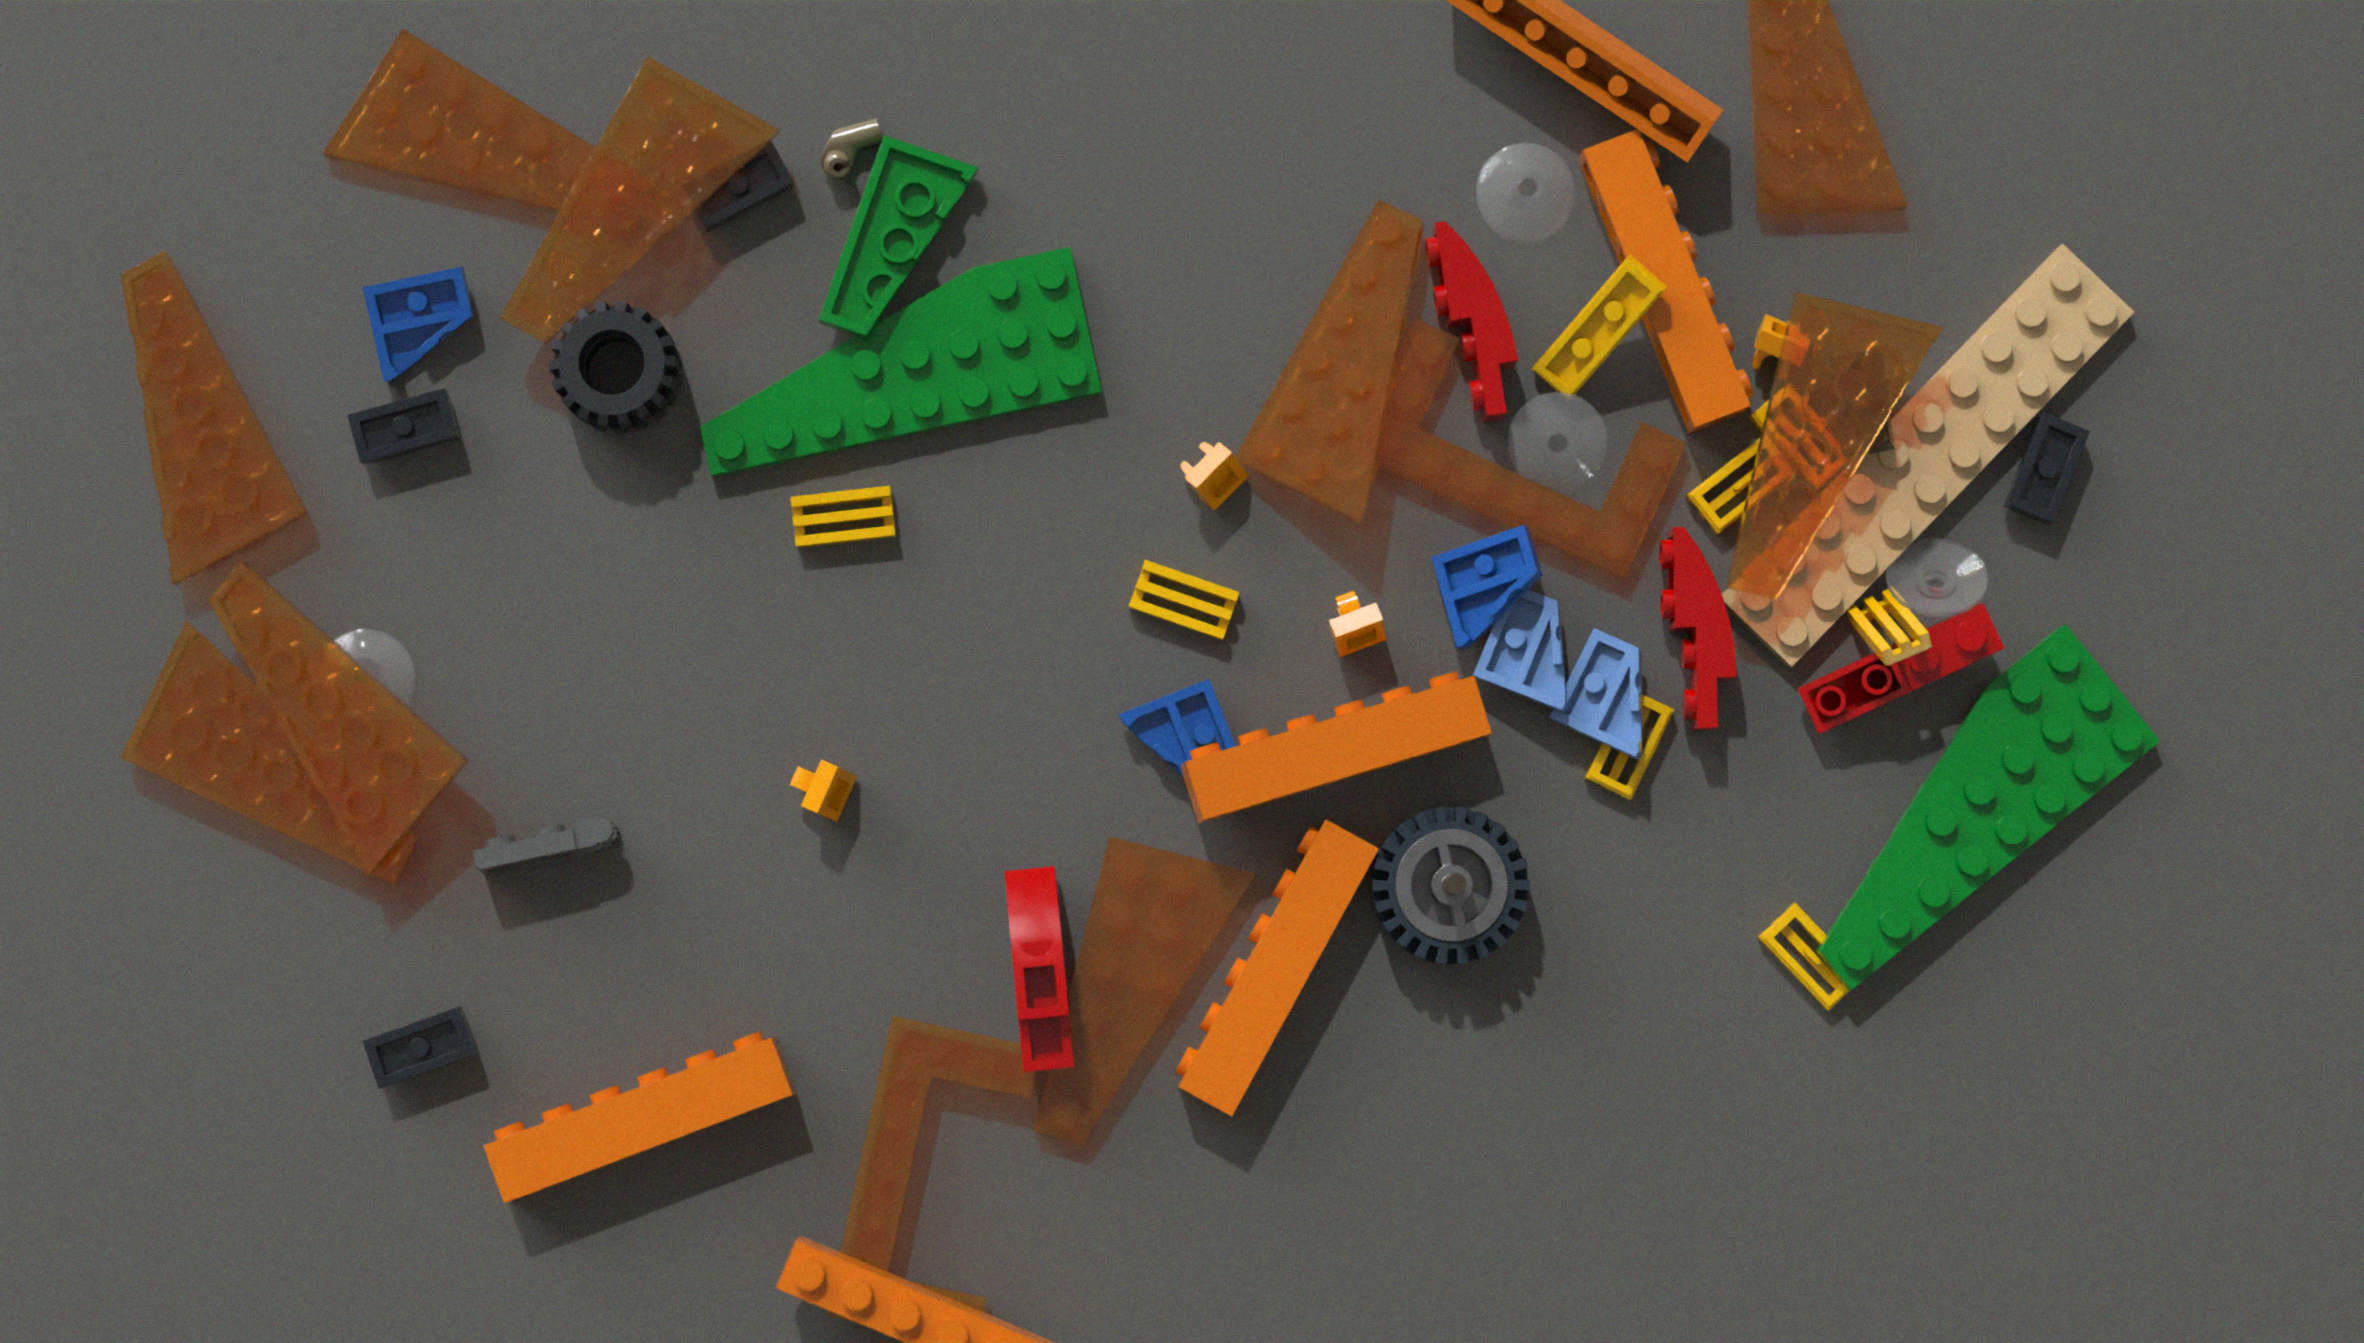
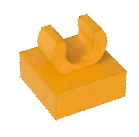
(1768, 339)
(1215, 475)
(1356, 626)
(825, 789)

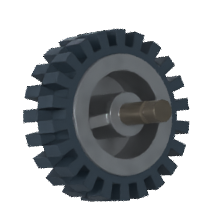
(1450, 885)

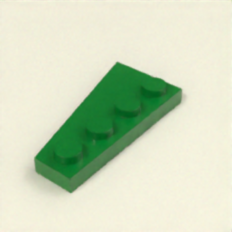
(894, 224)

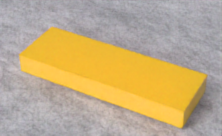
(1600, 327)

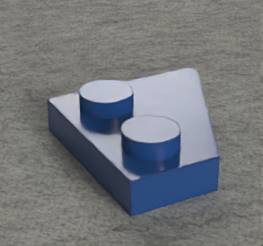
(416, 316)
(1485, 581)
(1180, 724)

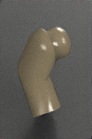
(845, 144)

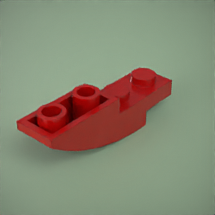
(1471, 300)
(1697, 607)
(1871, 683)
(1039, 969)

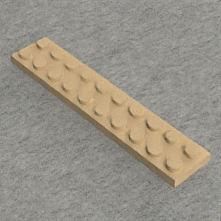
(1940, 447)

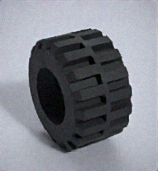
(590, 334)

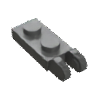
(548, 846)

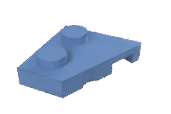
(1527, 652)
(1606, 694)

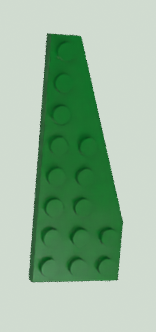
(962, 354)
(2014, 769)

